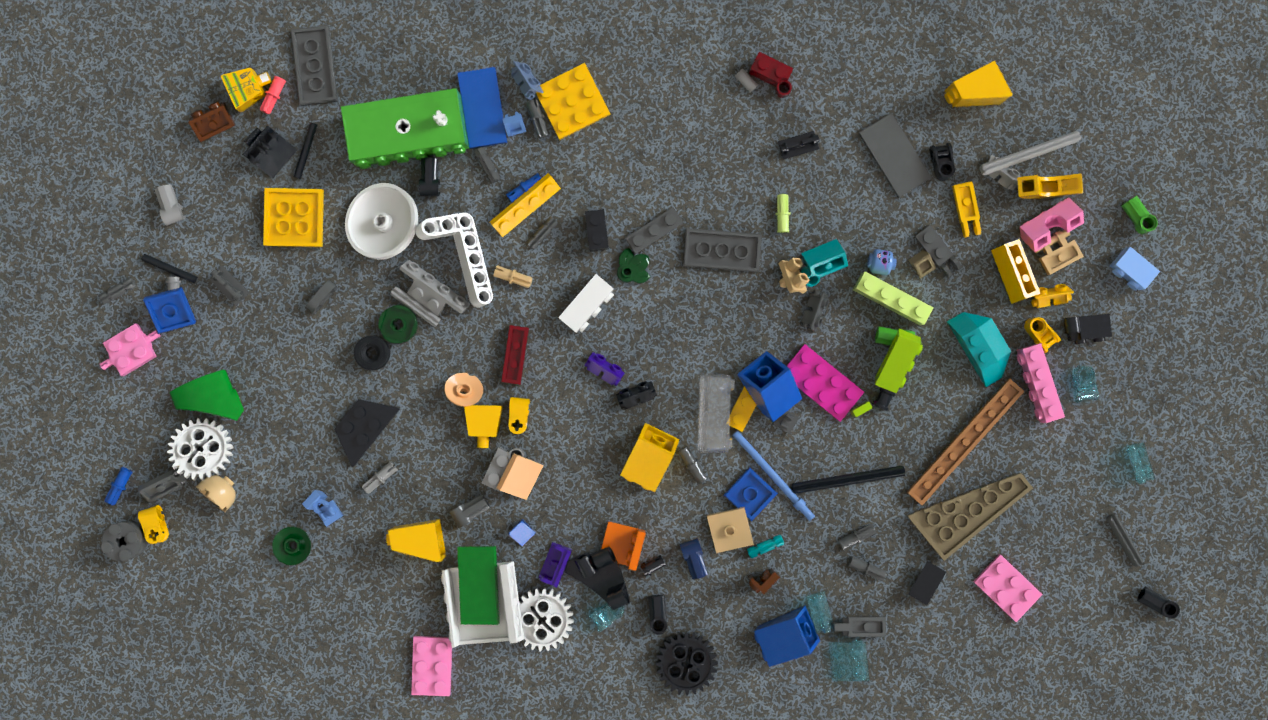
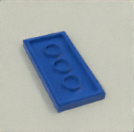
(482, 107)

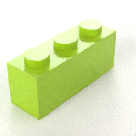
(898, 361)

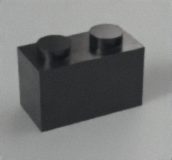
(596, 230)

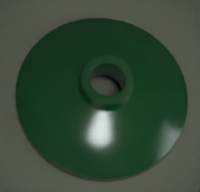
(283, 550)

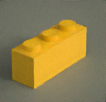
(1015, 271)

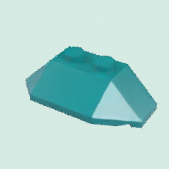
(982, 345)

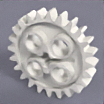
(187, 437)
(556, 608)

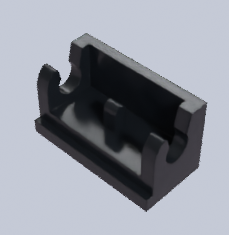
(927, 583)

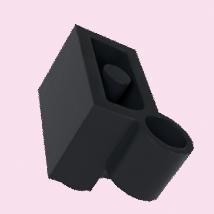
(1088, 327)

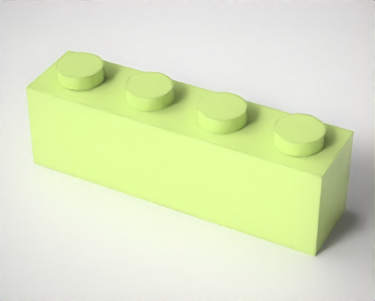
(893, 298)

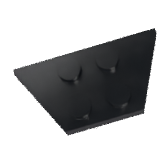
(362, 427)

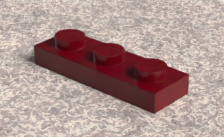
(515, 354)

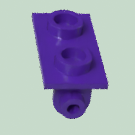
(598, 363)

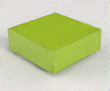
(860, 409)

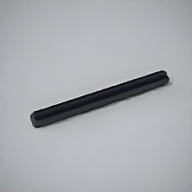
(848, 479)

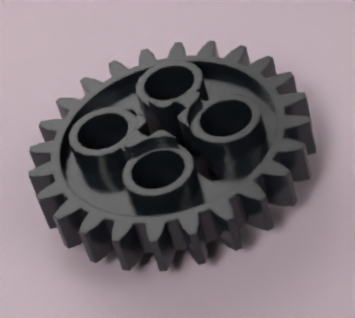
(669, 659)

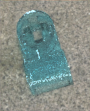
(1085, 385)
(605, 616)

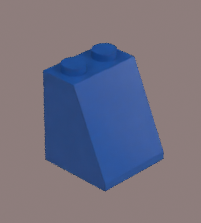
(770, 385)
(787, 637)

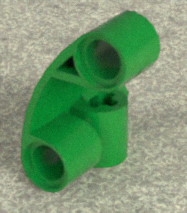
(209, 395)

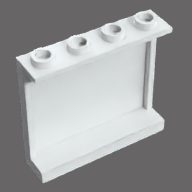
(509, 610)

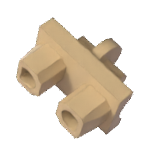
(792, 277)

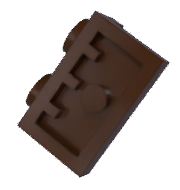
(211, 121)
(766, 581)

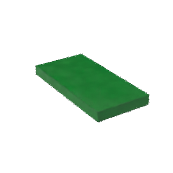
(478, 585)

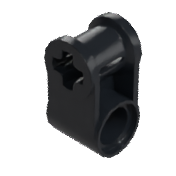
(942, 157)

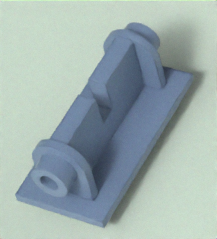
(522, 73)

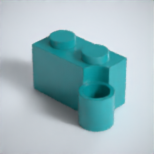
(823, 261)

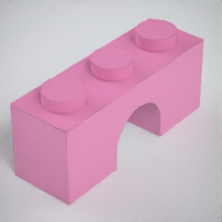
(1063, 214)

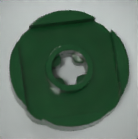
(389, 330)

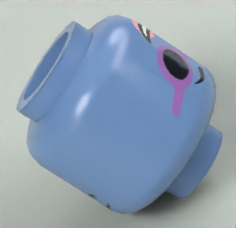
(881, 262)

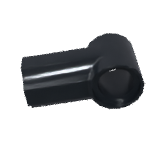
(429, 177)
(1158, 602)
(657, 611)

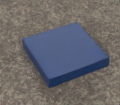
(169, 310)
(750, 492)

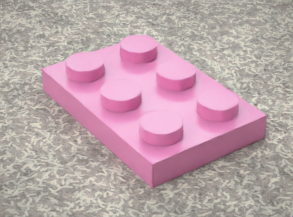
(1007, 588)
(431, 666)

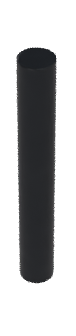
(305, 150)
(169, 268)

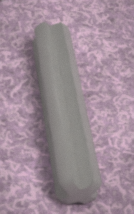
(413, 305)

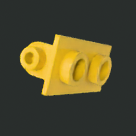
(1060, 294)

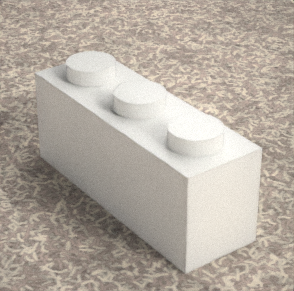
(587, 304)

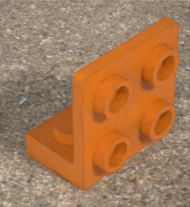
(625, 543)

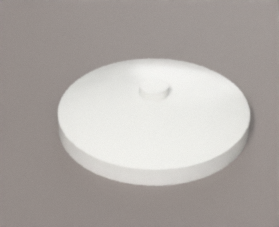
(381, 221)

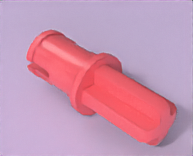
(272, 95)

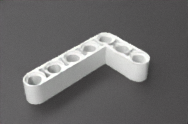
(464, 252)

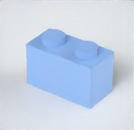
(1134, 269)

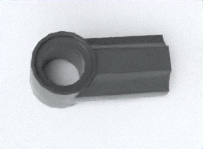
(466, 512)

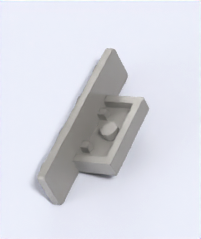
(430, 291)

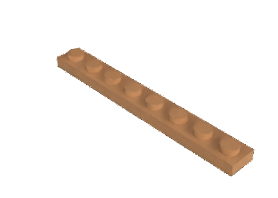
(965, 441)

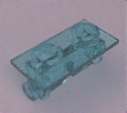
(1140, 462)
(820, 612)

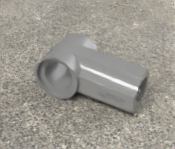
(170, 208)

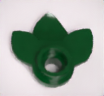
(635, 265)

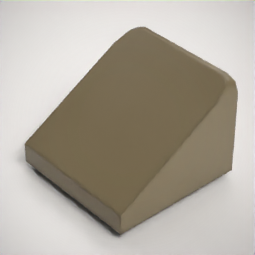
(922, 263)

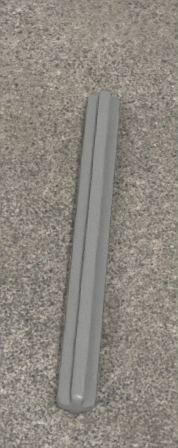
(1030, 153)

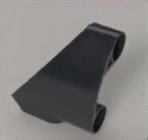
(602, 575)

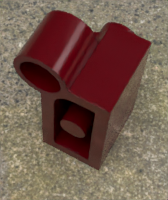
(772, 72)

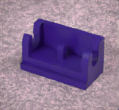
(554, 564)

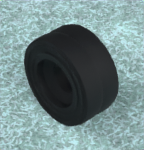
(362, 347)

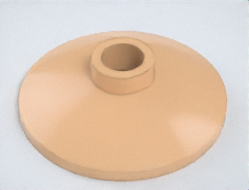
(463, 382)

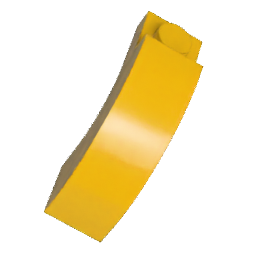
(1049, 187)

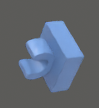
(514, 124)
(314, 501)
(330, 513)

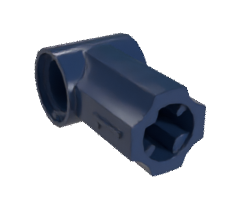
(693, 555)

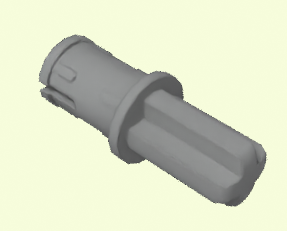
(379, 478)

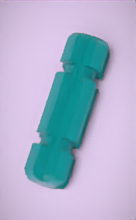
(765, 546)

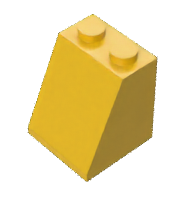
(979, 88)
(650, 457)
(418, 540)

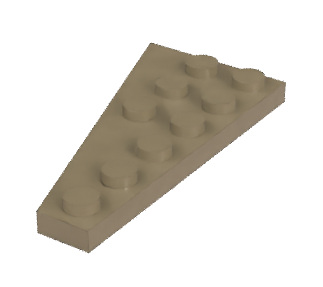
(960, 518)

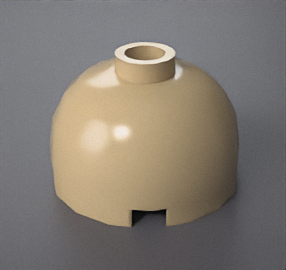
(218, 490)

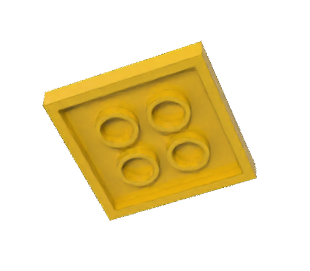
(572, 101)
(293, 217)

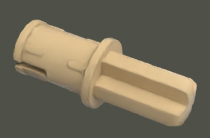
(512, 276)

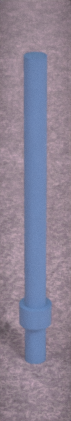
(799, 503)

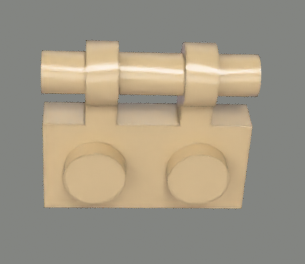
(1062, 256)

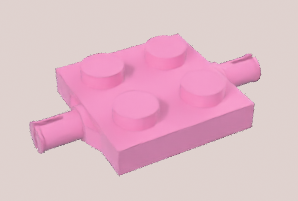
(129, 349)

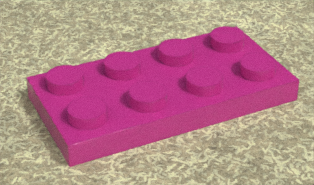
(824, 383)

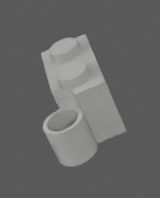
(498, 467)

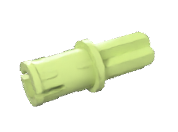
(782, 213)

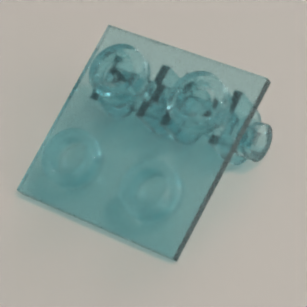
(849, 661)

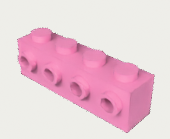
(1040, 383)

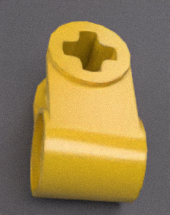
(1043, 334)
(518, 411)
(152, 522)

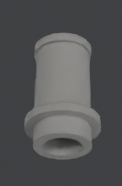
(745, 79)
(172, 283)

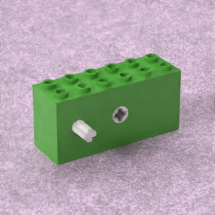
(405, 128)

